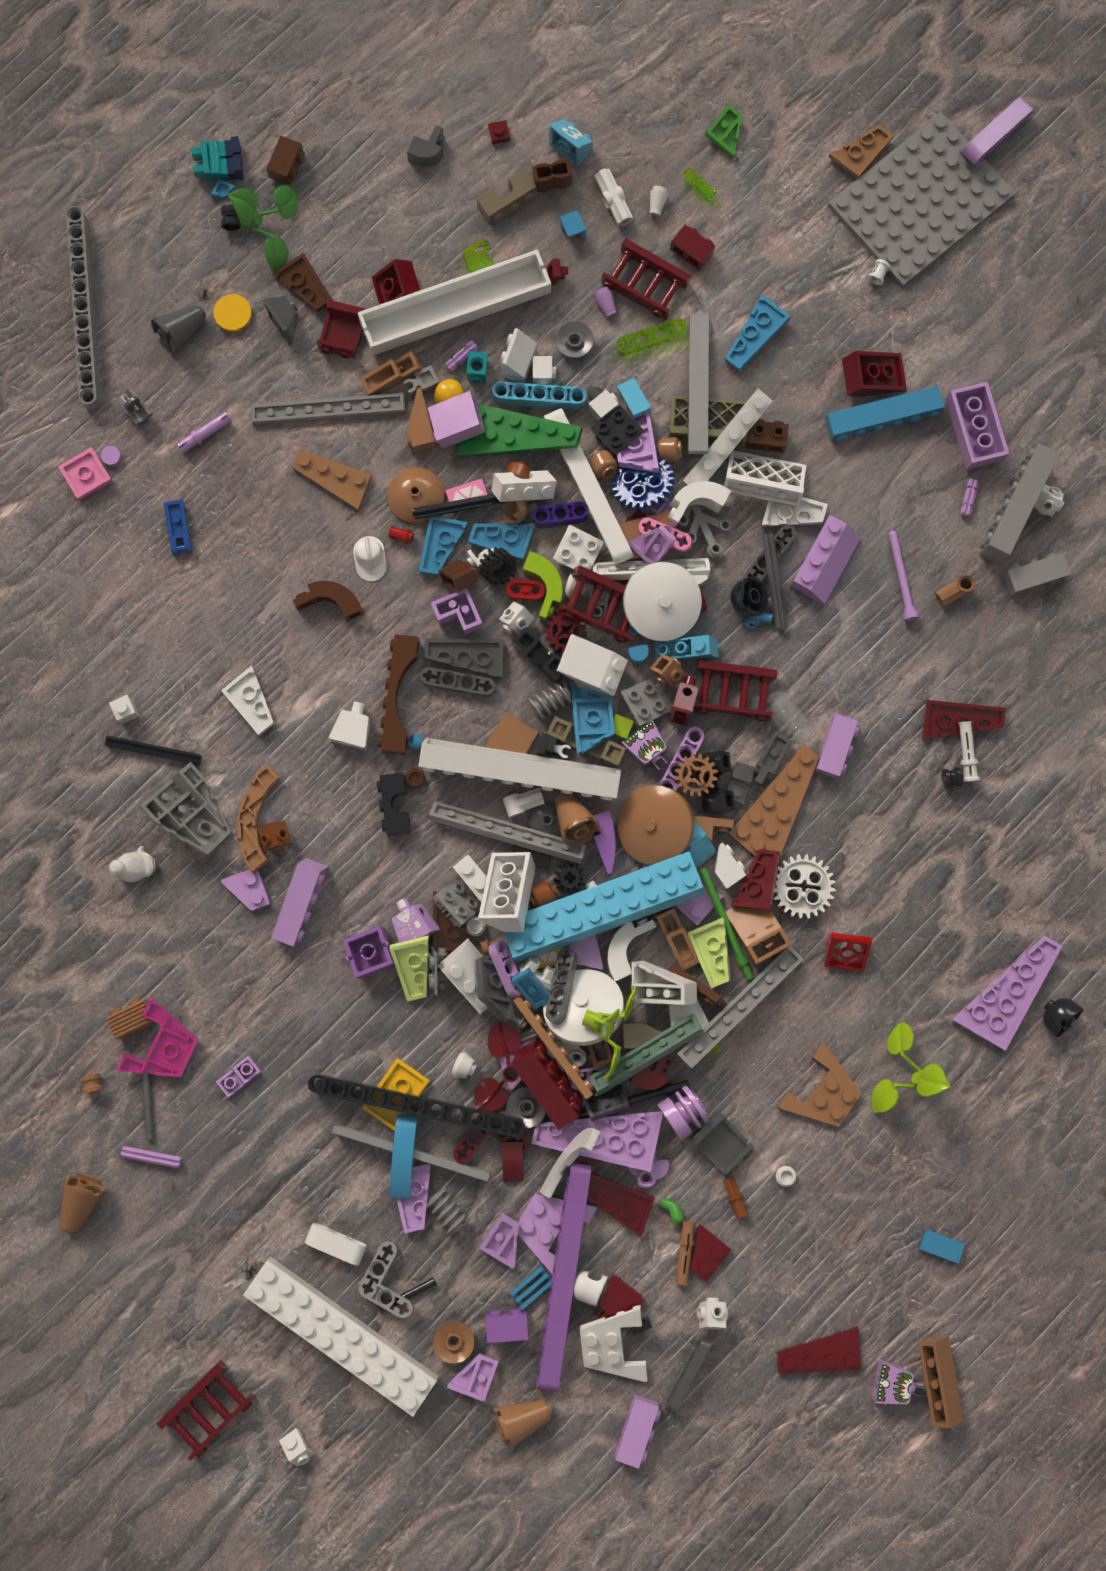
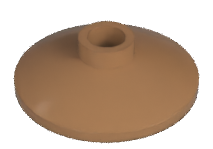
(451, 1352)

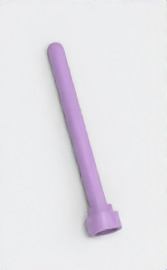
(910, 612)

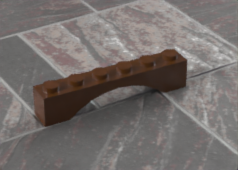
(404, 655)

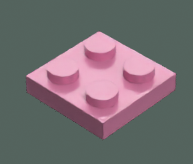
(85, 473)

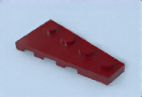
(621, 1202)
(823, 1354)

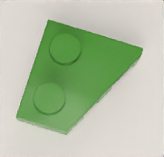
(725, 130)

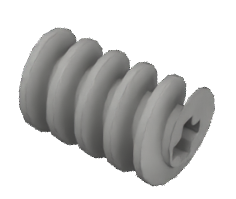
(550, 700)
(446, 1211)

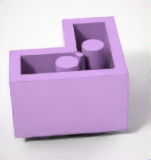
(458, 606)

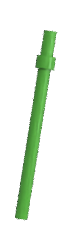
(742, 960)

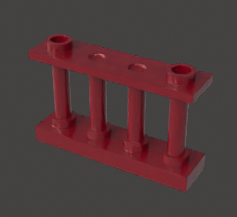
(646, 260)
(600, 585)
(746, 674)
(186, 1404)

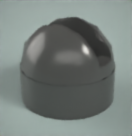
(593, 392)

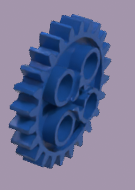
(643, 484)

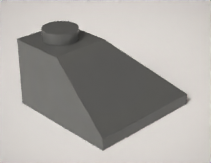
(283, 316)

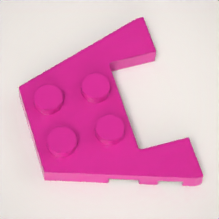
(169, 1049)

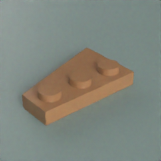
(861, 153)

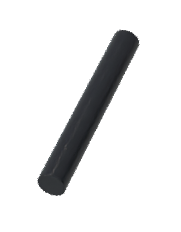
(412, 1292)

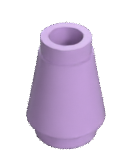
(605, 301)

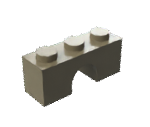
(495, 207)

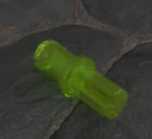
(699, 184)

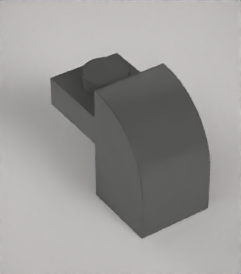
(427, 152)

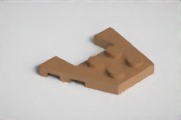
(832, 1096)

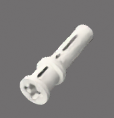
(972, 762)

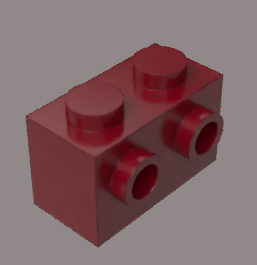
(692, 247)

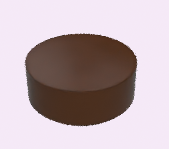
(414, 778)

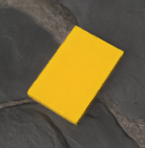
(399, 1078)

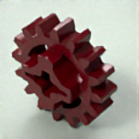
(560, 625)

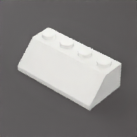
(507, 891)

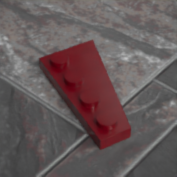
(944, 717)

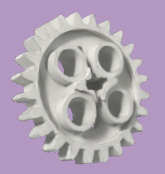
(801, 904)

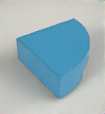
(222, 189)

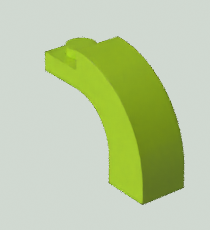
(545, 572)

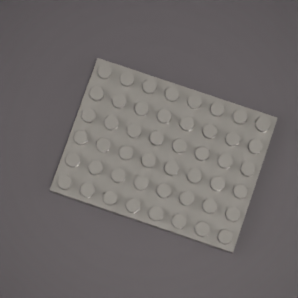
(920, 199)

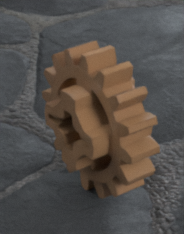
(685, 781)

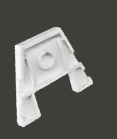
(604, 1346)

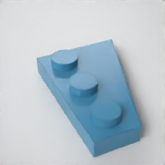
(510, 537)

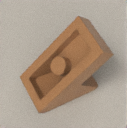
(708, 823)

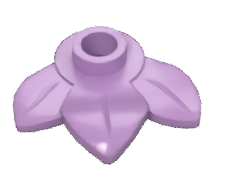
(658, 1171)

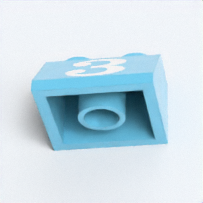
(570, 141)

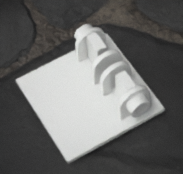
(577, 549)

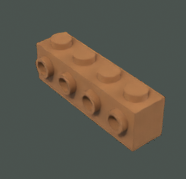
(940, 1381)

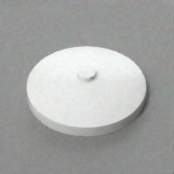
(662, 601)
(589, 991)

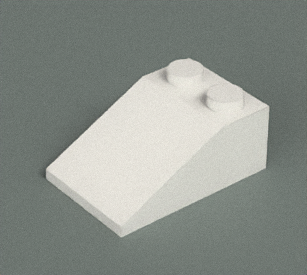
(592, 665)

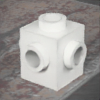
(1049, 500)
(516, 618)
(712, 1314)

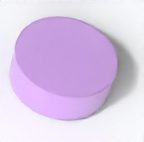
(111, 456)

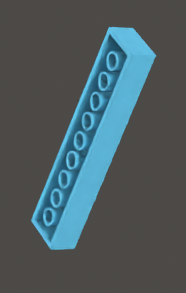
(606, 907)

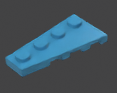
(760, 328)

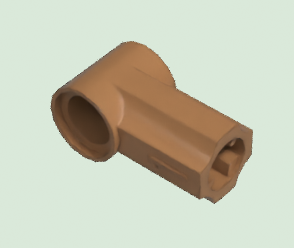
(954, 590)

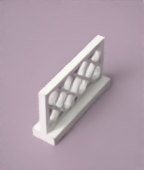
(762, 487)

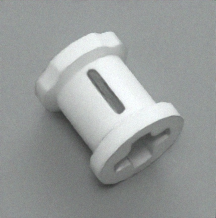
(879, 271)

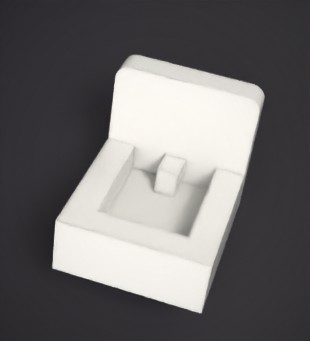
(296, 1448)

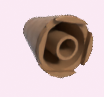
(574, 820)
(79, 1200)
(521, 1420)

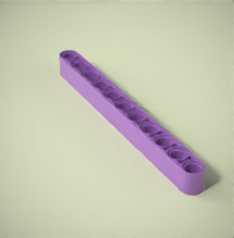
(563, 1277)

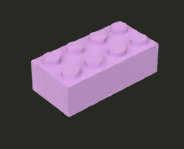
(977, 425)

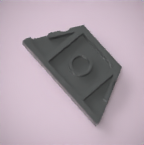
(491, 989)

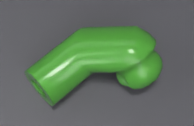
(674, 1209)

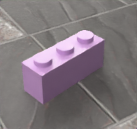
(837, 746)
(637, 1431)

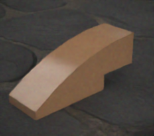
(391, 373)
(676, 938)

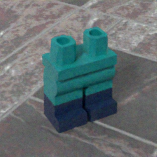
(220, 160)

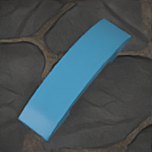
(403, 1156)

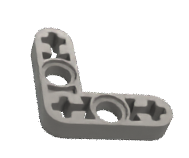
(379, 1288)

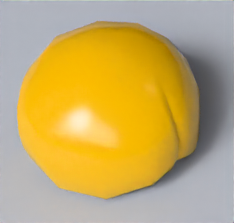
(447, 389)

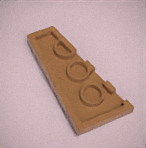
(340, 480)

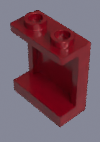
(341, 330)

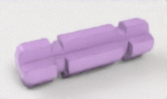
(461, 356)
(969, 497)

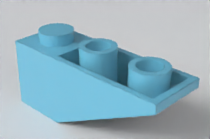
(689, 648)

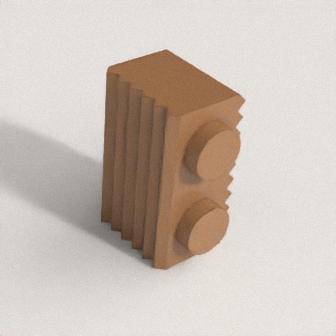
(128, 1020)

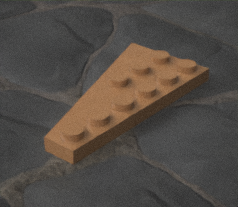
(773, 813)

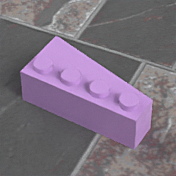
(299, 902)

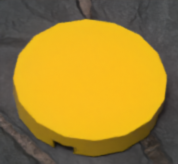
(232, 313)

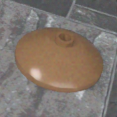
(403, 501)

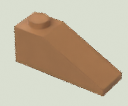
(419, 426)

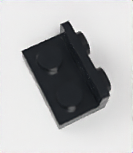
(607, 1103)

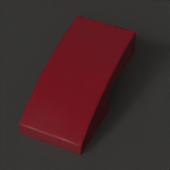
(512, 1160)

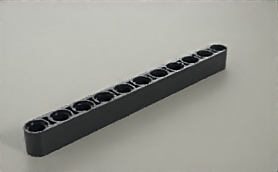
(407, 1100)

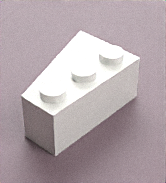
(661, 986)

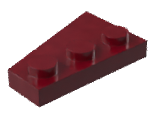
(759, 885)

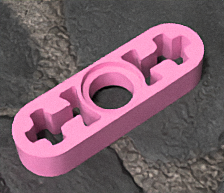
(680, 535)

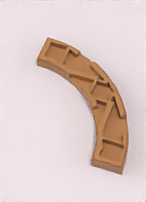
(248, 818)

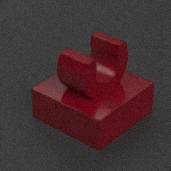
(556, 271)

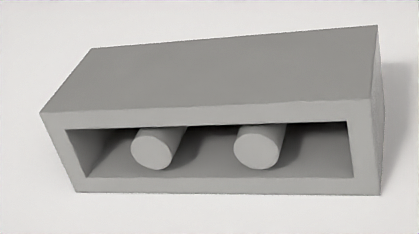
(1036, 573)

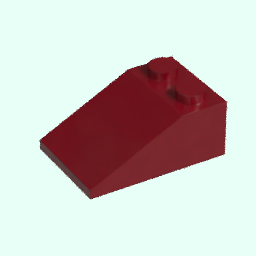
(873, 373)

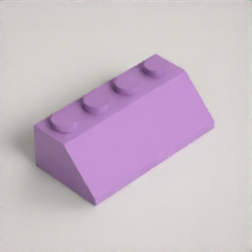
(826, 560)

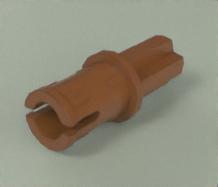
(735, 1197)

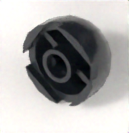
(749, 597)
(1060, 1015)

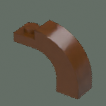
(333, 593)

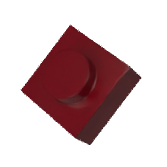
(499, 132)

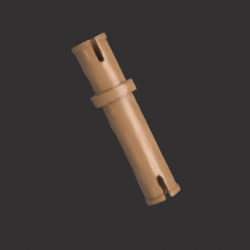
(686, 1243)

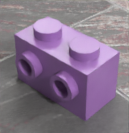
(507, 1326)

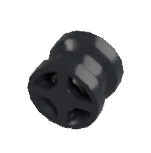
(952, 777)

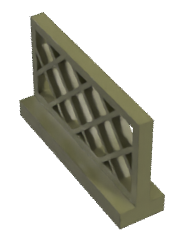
(681, 432)

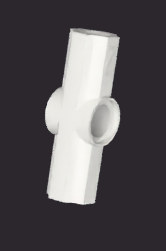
(613, 197)

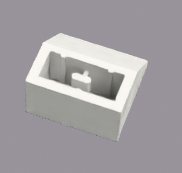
(518, 357)

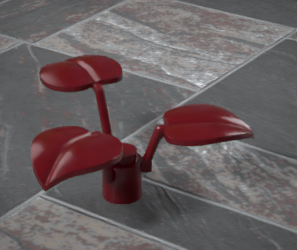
(501, 1041)

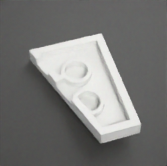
(807, 513)

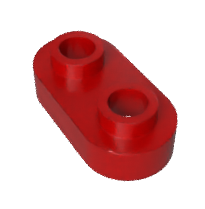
(526, 588)

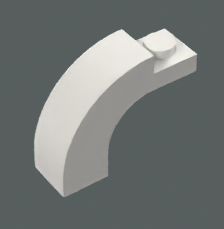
(697, 493)
(616, 955)

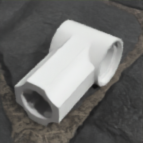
(518, 803)

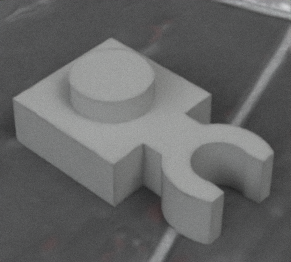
(424, 378)

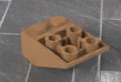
(758, 932)

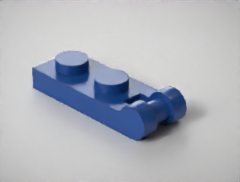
(177, 527)

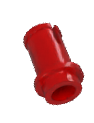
(401, 535)

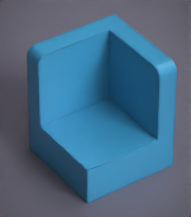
(572, 225)

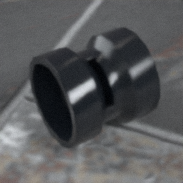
(230, 218)

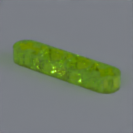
(649, 333)

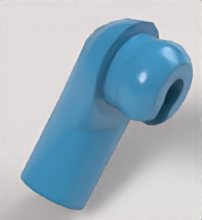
(752, 622)

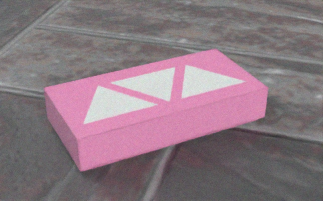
(468, 490)

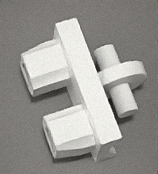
(545, 977)

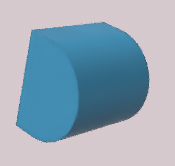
(638, 654)

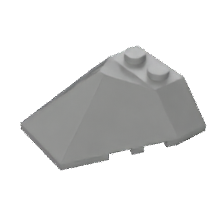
(188, 811)

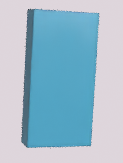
(634, 398)

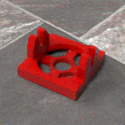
(856, 965)

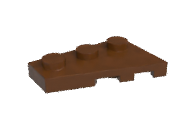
(304, 282)
(448, 935)
(709, 995)

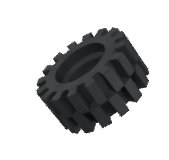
(502, 574)

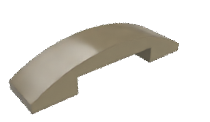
(606, 751)

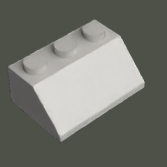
(461, 971)

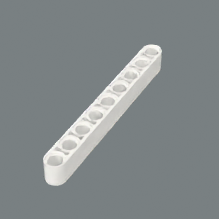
(594, 498)

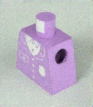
(413, 921)

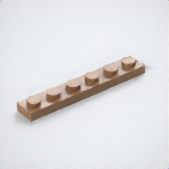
(558, 1053)

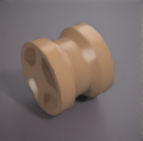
(91, 1083)

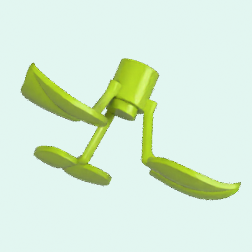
(597, 1021)
(928, 1081)

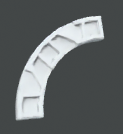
(582, 1142)

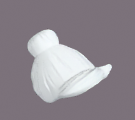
(133, 866)

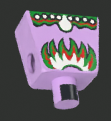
(646, 746)
(894, 1384)

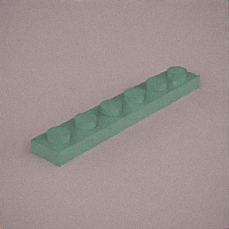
(648, 1053)

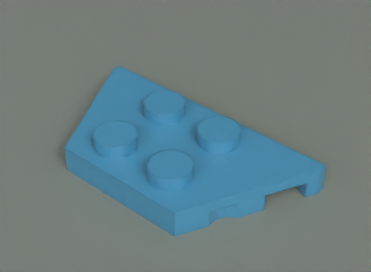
(591, 718)

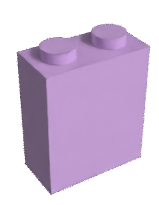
(456, 419)

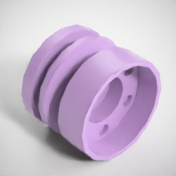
(683, 1112)

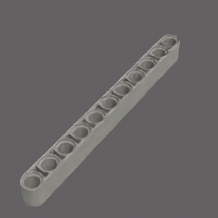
(86, 316)

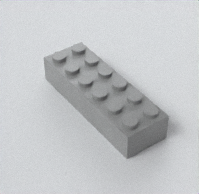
(1018, 503)

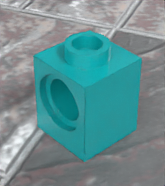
(477, 359)

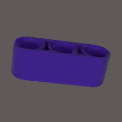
(567, 508)

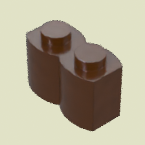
(552, 175)
(458, 576)

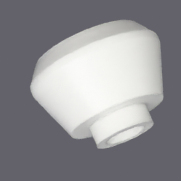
(571, 585)
(463, 1066)

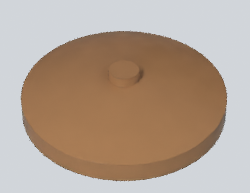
(655, 824)

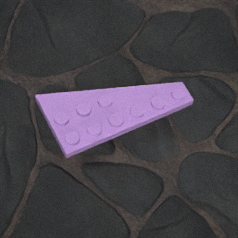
(622, 1139)

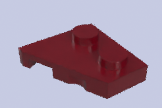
(707, 1253)

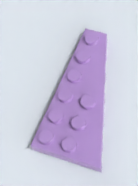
(1003, 1004)

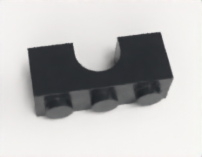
(532, 648)
(391, 787)
(718, 800)

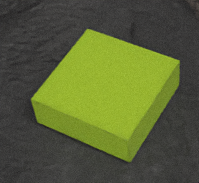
(622, 726)

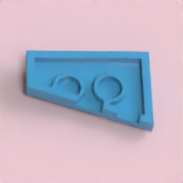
(439, 543)

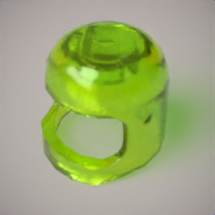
(477, 261)

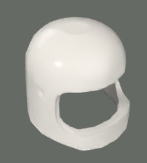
(588, 1290)

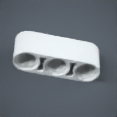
(335, 1244)

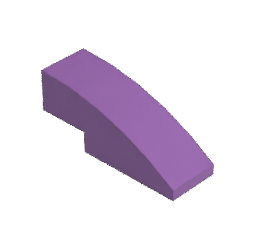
(605, 841)

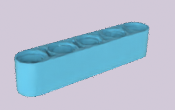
(531, 390)

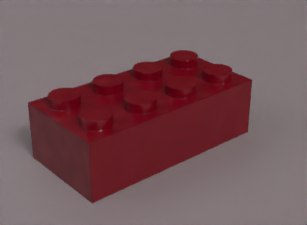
(547, 1083)

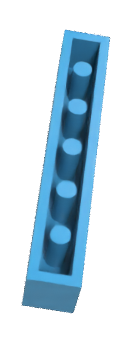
(884, 413)

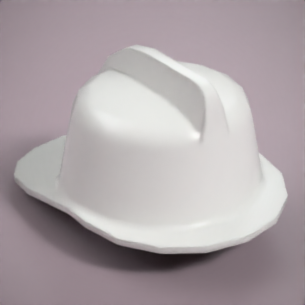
(370, 558)

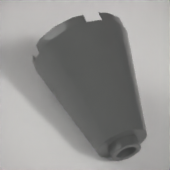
(178, 326)

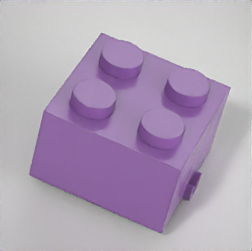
(369, 952)

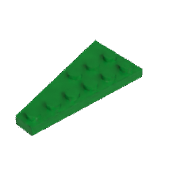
(516, 432)

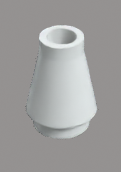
(658, 197)

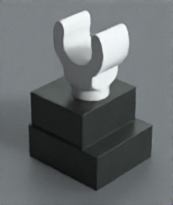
(548, 745)

